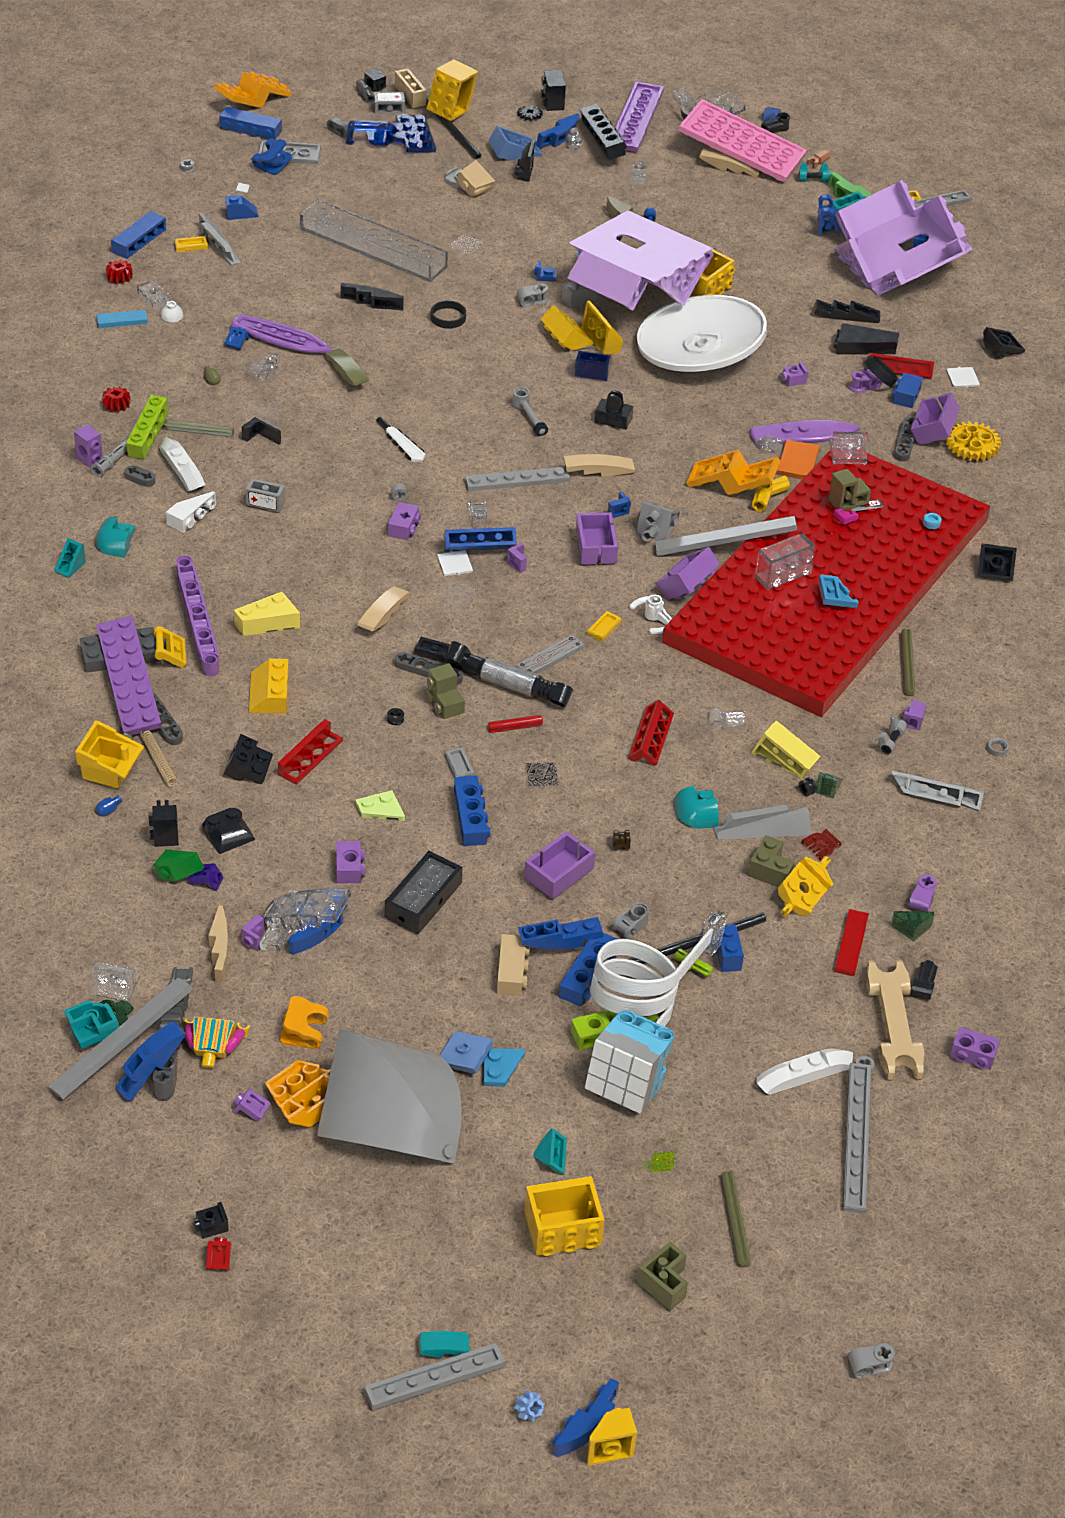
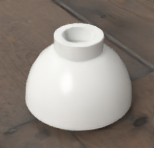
(171, 312)

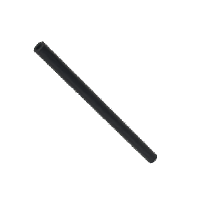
(460, 137)
(692, 941)

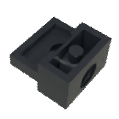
(242, 754)

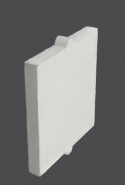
(962, 377)
(455, 563)

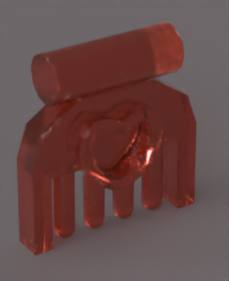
(825, 842)

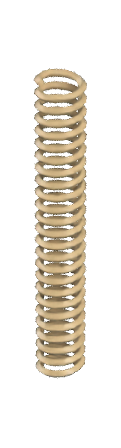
(156, 760)

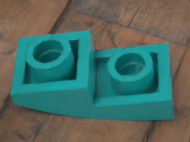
(441, 1342)

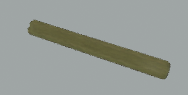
(198, 428)
(908, 663)
(735, 1218)

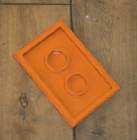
(797, 459)

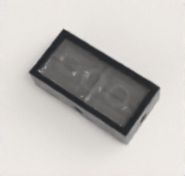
(423, 892)

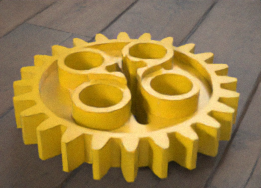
(973, 441)

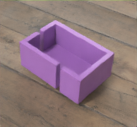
(933, 422)
(596, 538)
(688, 574)
(558, 865)

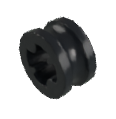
(395, 712)
(807, 786)

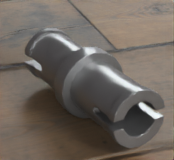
(365, 91)

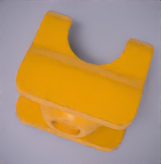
(297, 1021)

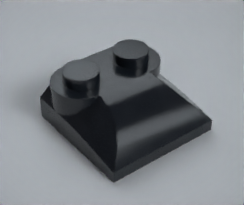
(526, 162)
(1001, 342)
(997, 562)
(227, 830)

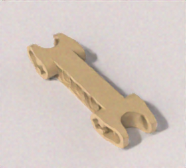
(899, 1049)

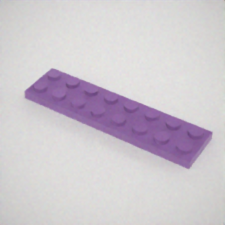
(638, 114)
(128, 676)

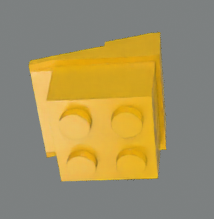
(106, 755)

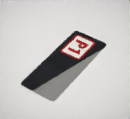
(874, 504)

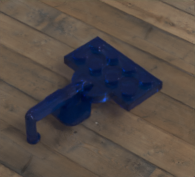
(408, 130)

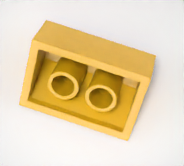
(565, 329)
(600, 330)
(269, 687)

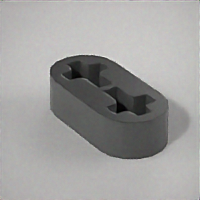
(337, 126)
(140, 476)

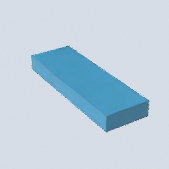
(122, 319)

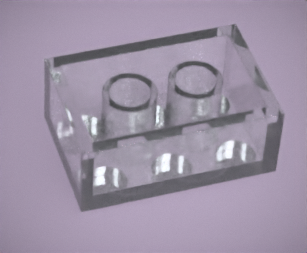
(785, 561)

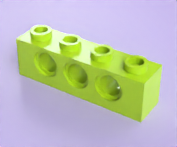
(147, 427)
(589, 1027)

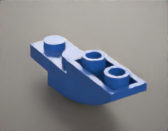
(559, 133)
(312, 935)
(560, 936)
(150, 1054)
(583, 1423)

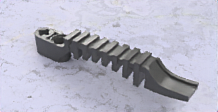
(166, 1078)

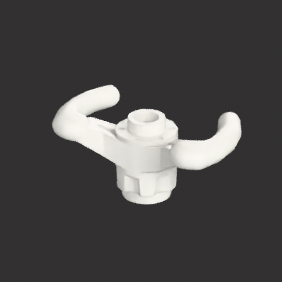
(653, 611)

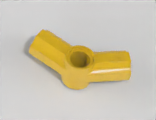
(765, 492)

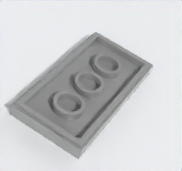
(301, 152)

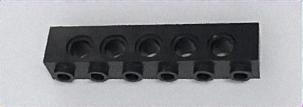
(603, 131)

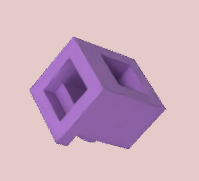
(795, 374)
(914, 715)

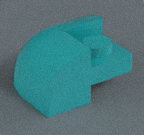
(114, 537)
(697, 808)
(91, 1022)

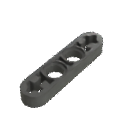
(903, 438)
(416, 660)
(166, 717)

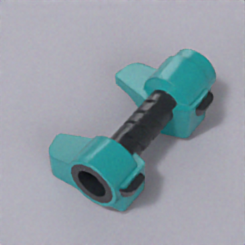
(823, 174)

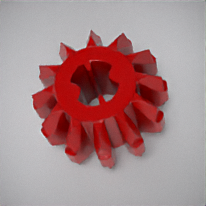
(119, 271)
(116, 399)

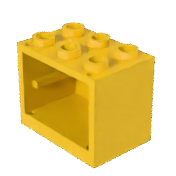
(452, 90)
(716, 277)
(564, 1216)

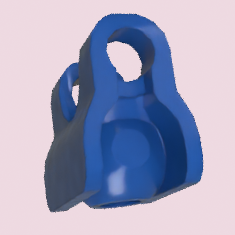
(274, 158)
(826, 217)

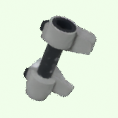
(896, 730)

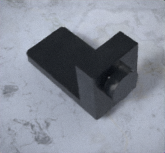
(257, 426)

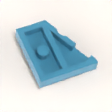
(835, 593)
(500, 1065)

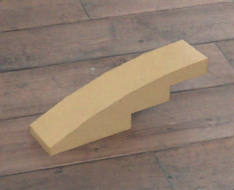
(724, 161)
(598, 463)
(382, 608)
(219, 942)

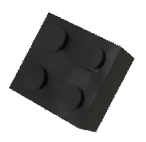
(553, 90)

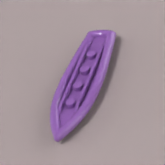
(281, 334)
(803, 431)

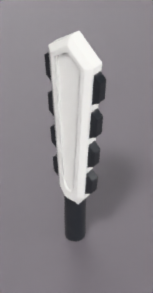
(406, 446)

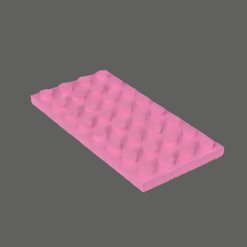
(742, 140)

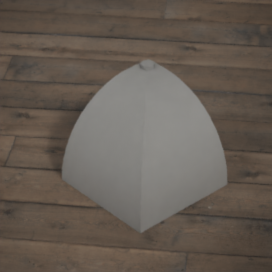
(391, 1098)

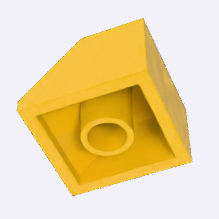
(613, 1437)

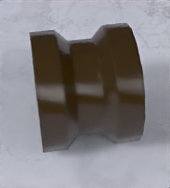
(621, 839)

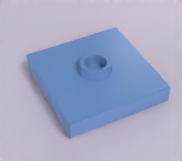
(466, 1051)

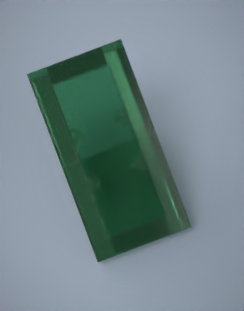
(828, 784)
(912, 923)

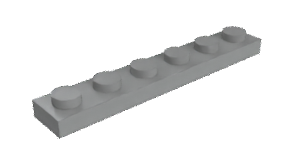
(517, 478)
(434, 1376)

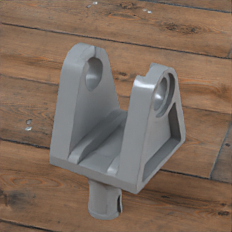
(656, 521)

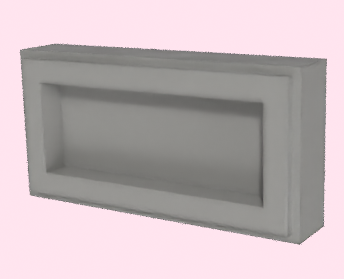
(459, 762)

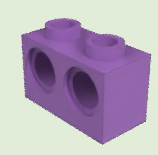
(974, 1048)

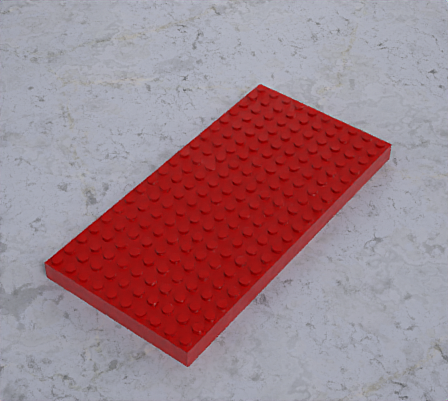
(886, 560)

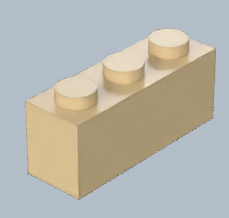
(413, 90)
(512, 965)

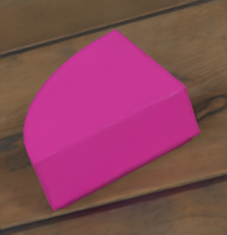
(845, 516)

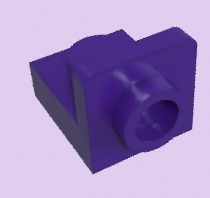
(209, 875)

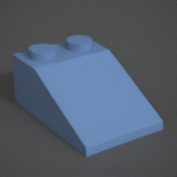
(510, 144)

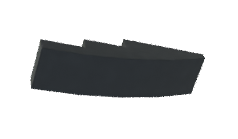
(370, 295)
(851, 312)

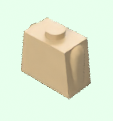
(475, 179)

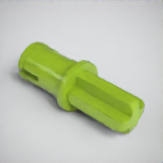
(698, 966)

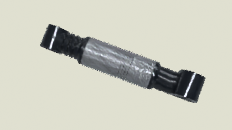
(507, 675)

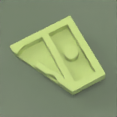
(380, 806)

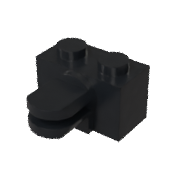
(614, 411)
(164, 824)

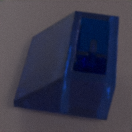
(593, 365)

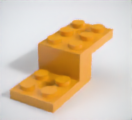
(253, 89)
(733, 472)

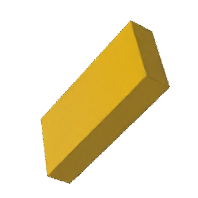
(190, 244)
(604, 626)

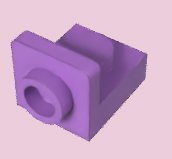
(517, 558)
(252, 932)
(251, 1104)

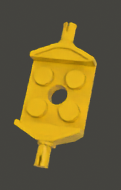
(815, 881)

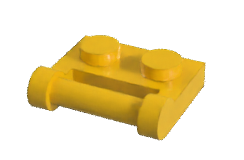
(175, 647)

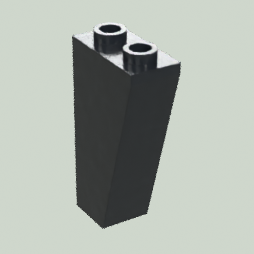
(864, 340)

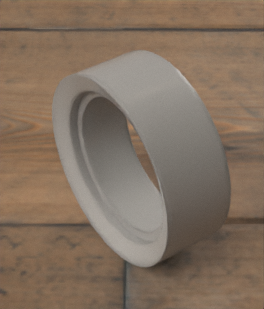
(1004, 743)

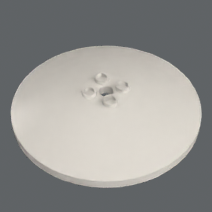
(702, 334)

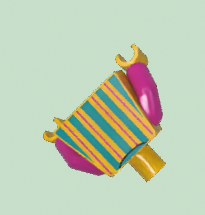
(213, 1038)

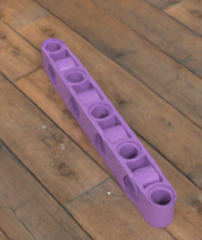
(197, 616)

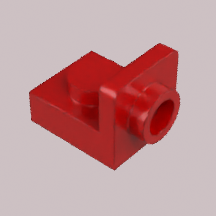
(218, 1254)

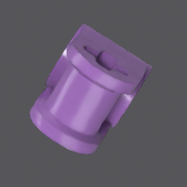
(865, 380)
(923, 894)

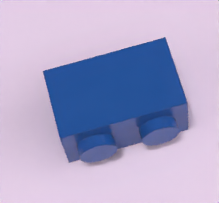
(907, 390)
(730, 951)

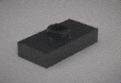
(431, 648)

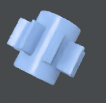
(529, 1405)

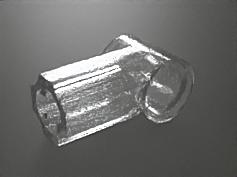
(721, 720)

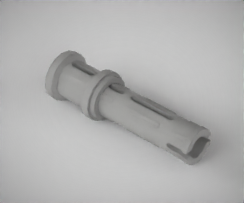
(107, 461)

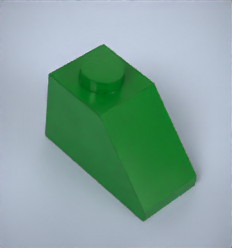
(177, 864)

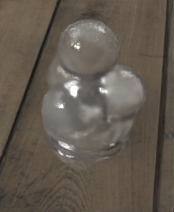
(573, 141)
(769, 444)

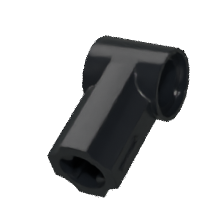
(780, 123)
(924, 982)

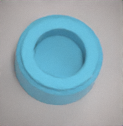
(932, 521)

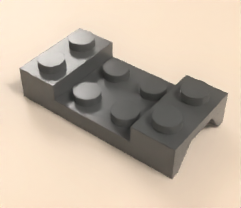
(94, 655)

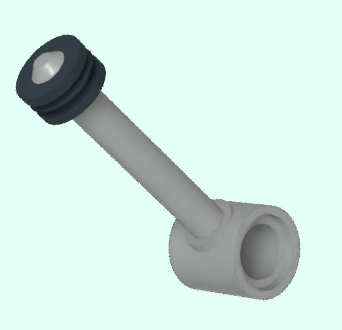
(521, 401)

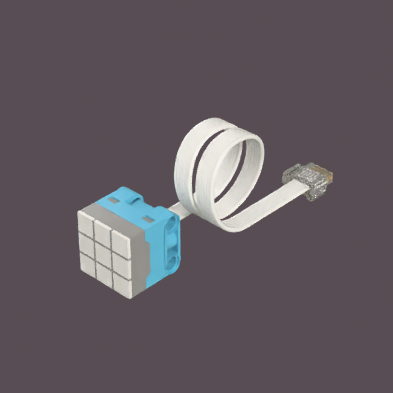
(632, 1049)

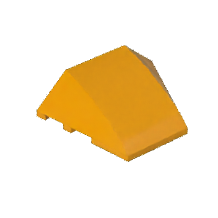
(300, 1092)

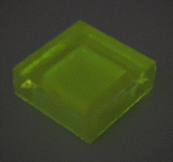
(662, 1161)

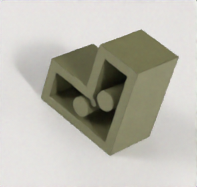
(847, 491)
(444, 692)
(768, 864)
(662, 1278)

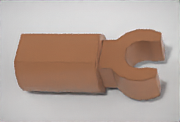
(819, 158)

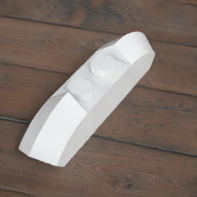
(181, 464)
(804, 1070)

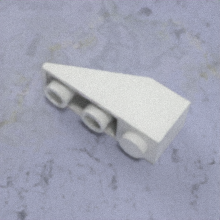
(187, 512)

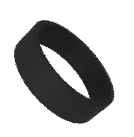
(448, 305)
(881, 371)

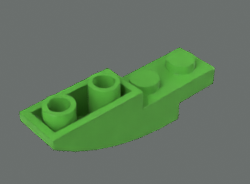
(843, 187)

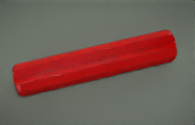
(515, 723)

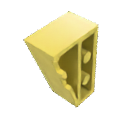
(267, 614)
(787, 750)

